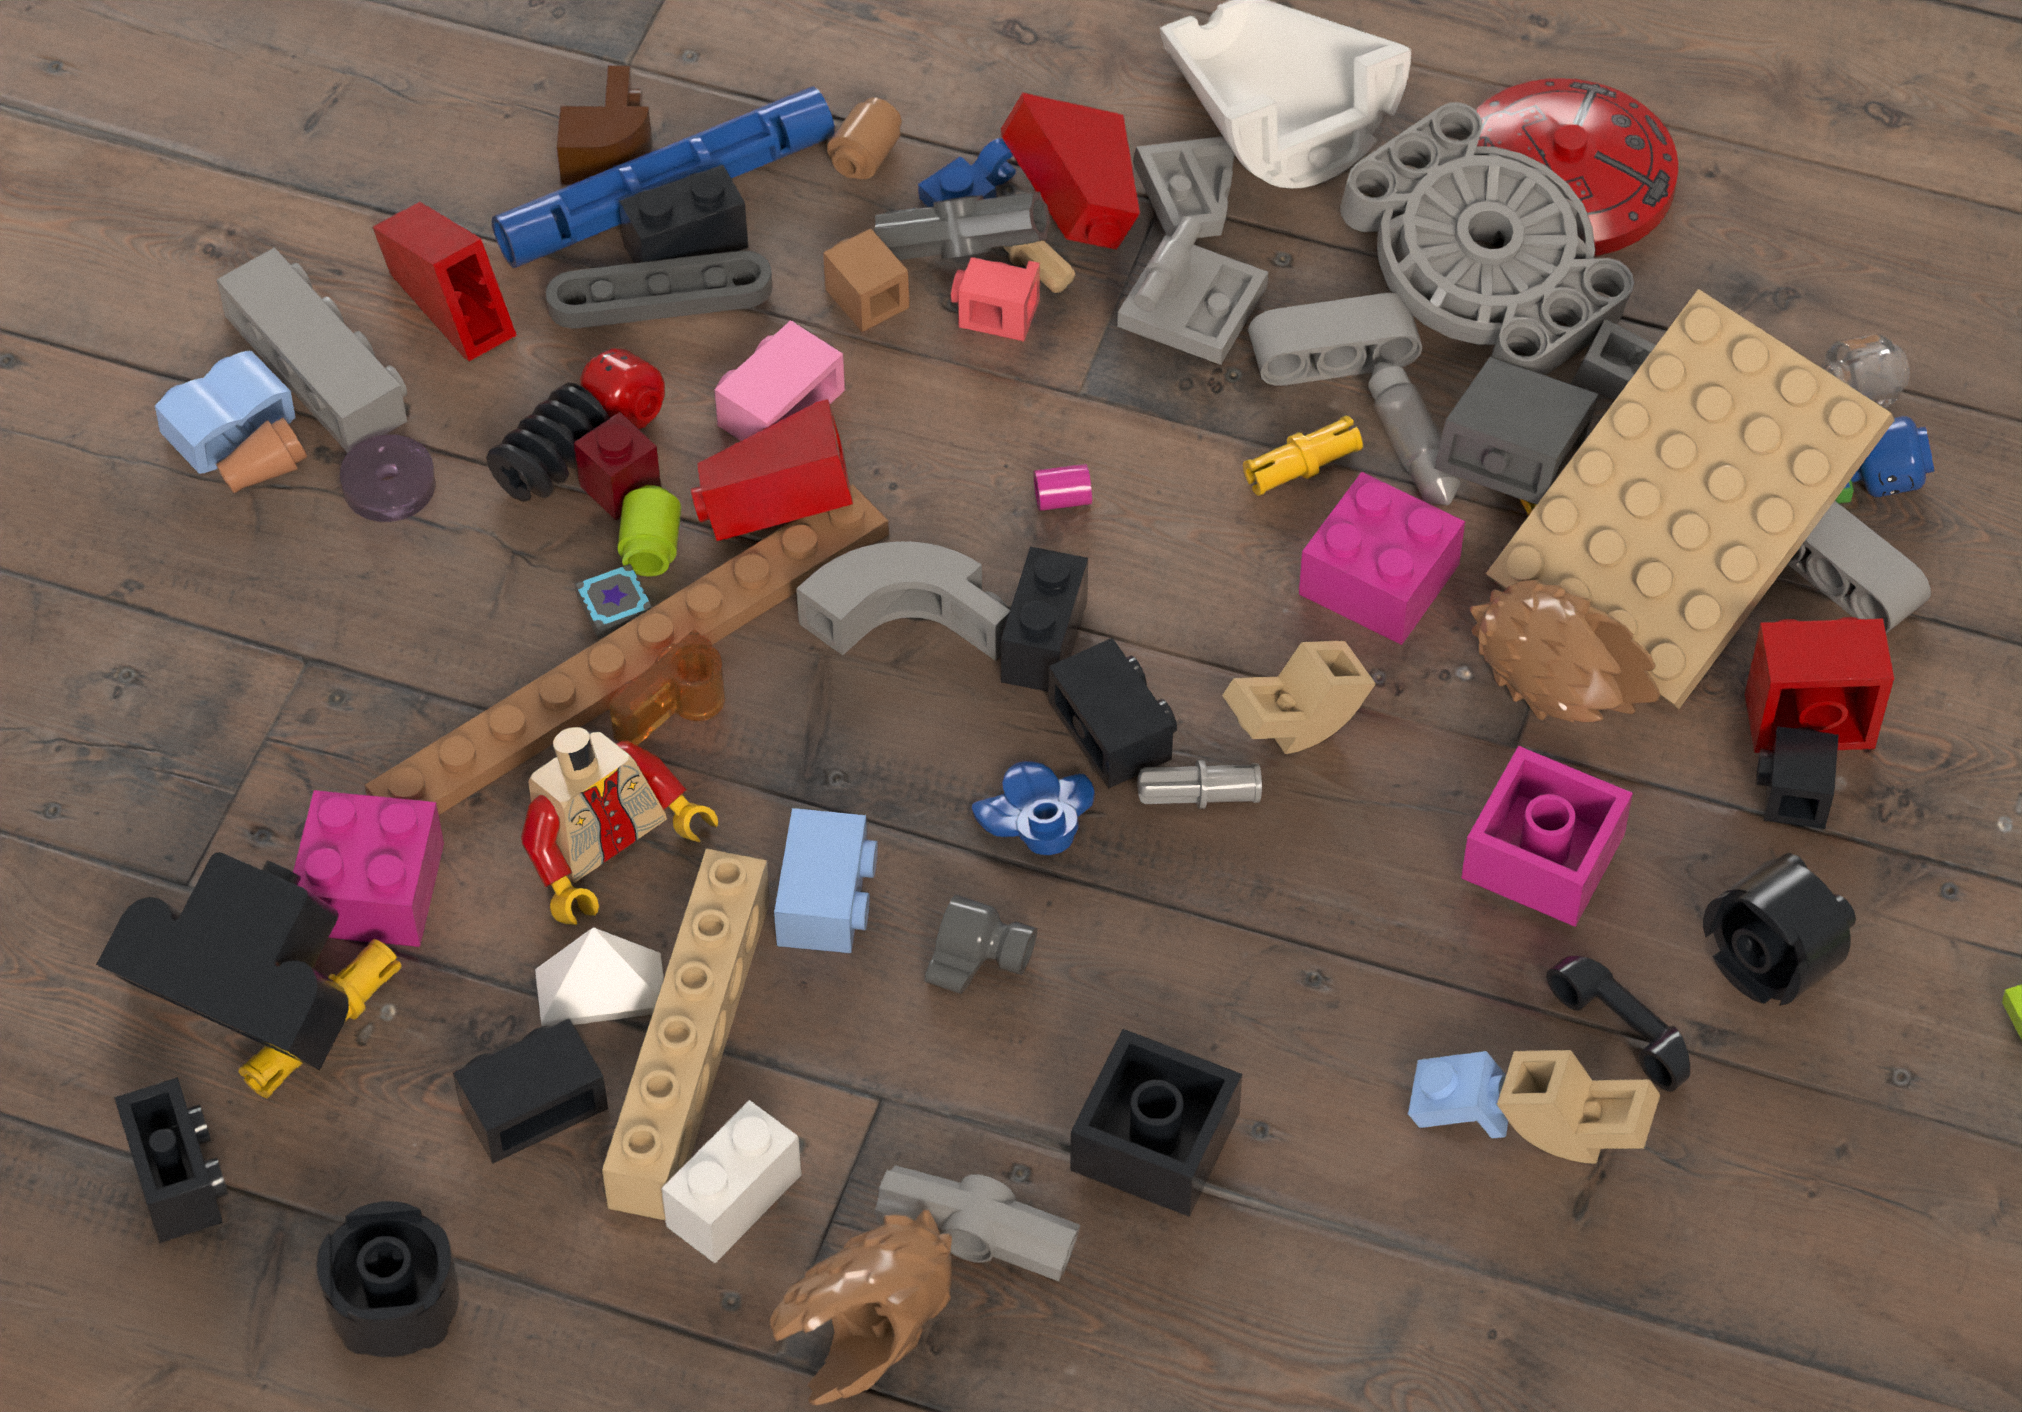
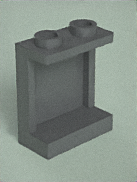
(1514, 430)

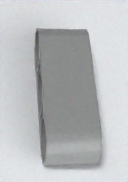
(1333, 339)
(1860, 569)

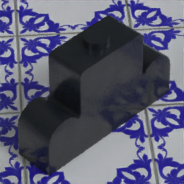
(238, 957)

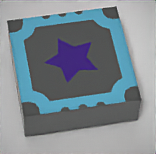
(612, 599)

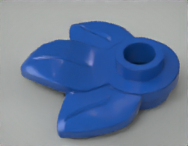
(1037, 807)

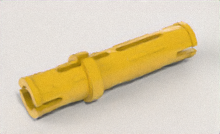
(360, 980)

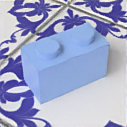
(822, 881)

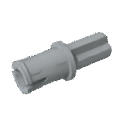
(1200, 784)

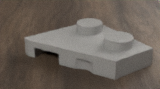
(1187, 181)

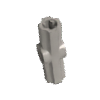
(981, 1219)

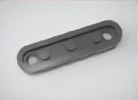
(659, 289)

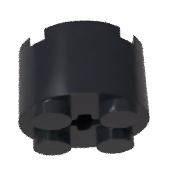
(1779, 930)
(388, 1280)

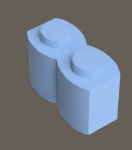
(220, 411)

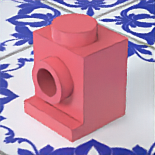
(997, 297)

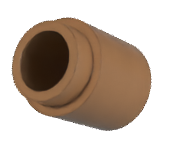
(865, 138)

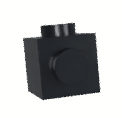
(1799, 776)

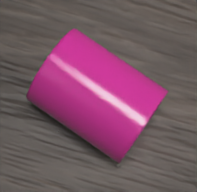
(1062, 487)

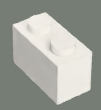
(731, 1181)

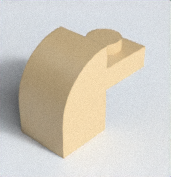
(1307, 700)
(1568, 1113)

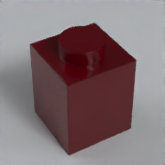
(615, 462)

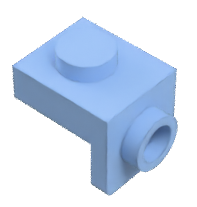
(1458, 1092)

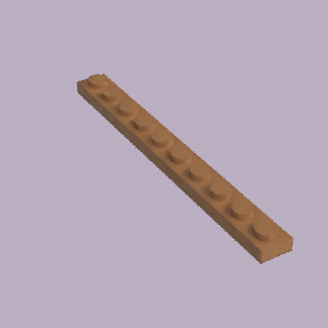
(588, 681)

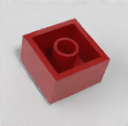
(1820, 678)

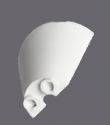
(1289, 87)

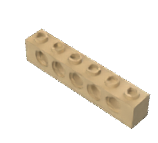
(687, 1032)

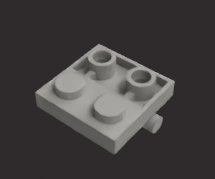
(1192, 296)

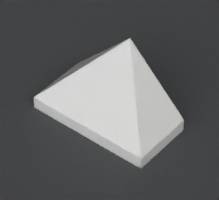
(599, 980)

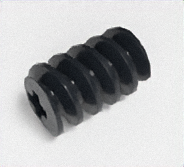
(544, 443)

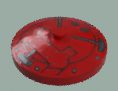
(1597, 142)

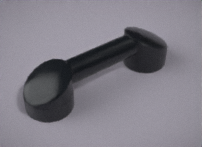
(1581, 979)

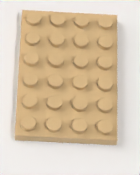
(1696, 488)

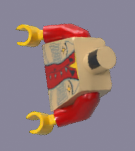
(594, 806)

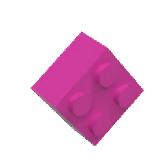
(1381, 557)
(1546, 835)
(372, 863)

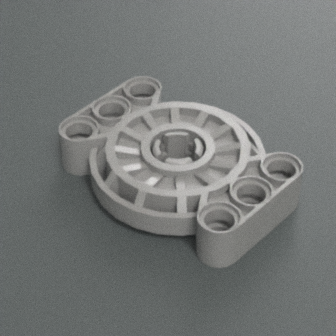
(1485, 195)

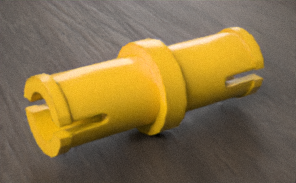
(1302, 455)

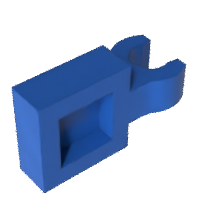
(964, 180)

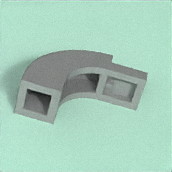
(899, 582)

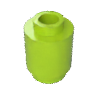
(649, 530)

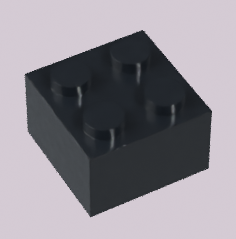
(1155, 1122)

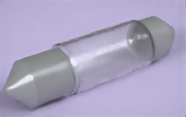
(1411, 432)

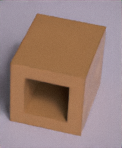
(866, 279)

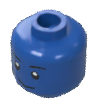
(1897, 460)

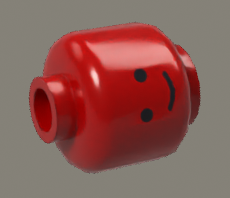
(625, 385)

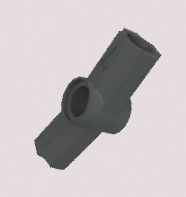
(964, 226)

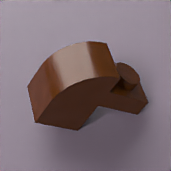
(604, 136)

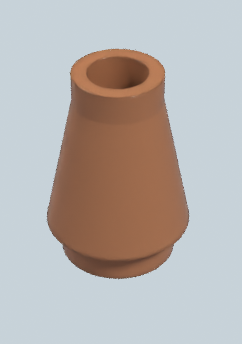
(262, 456)

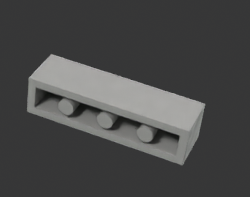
(313, 349)

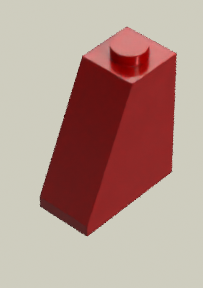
(1078, 165)
(447, 278)
(775, 475)

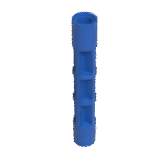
(593, 203)

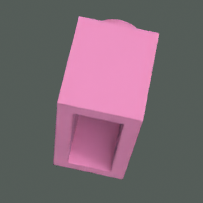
(777, 381)

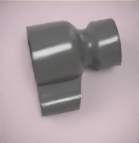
(972, 935)

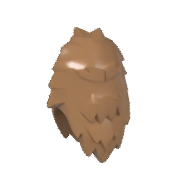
(1562, 653)
(877, 1298)

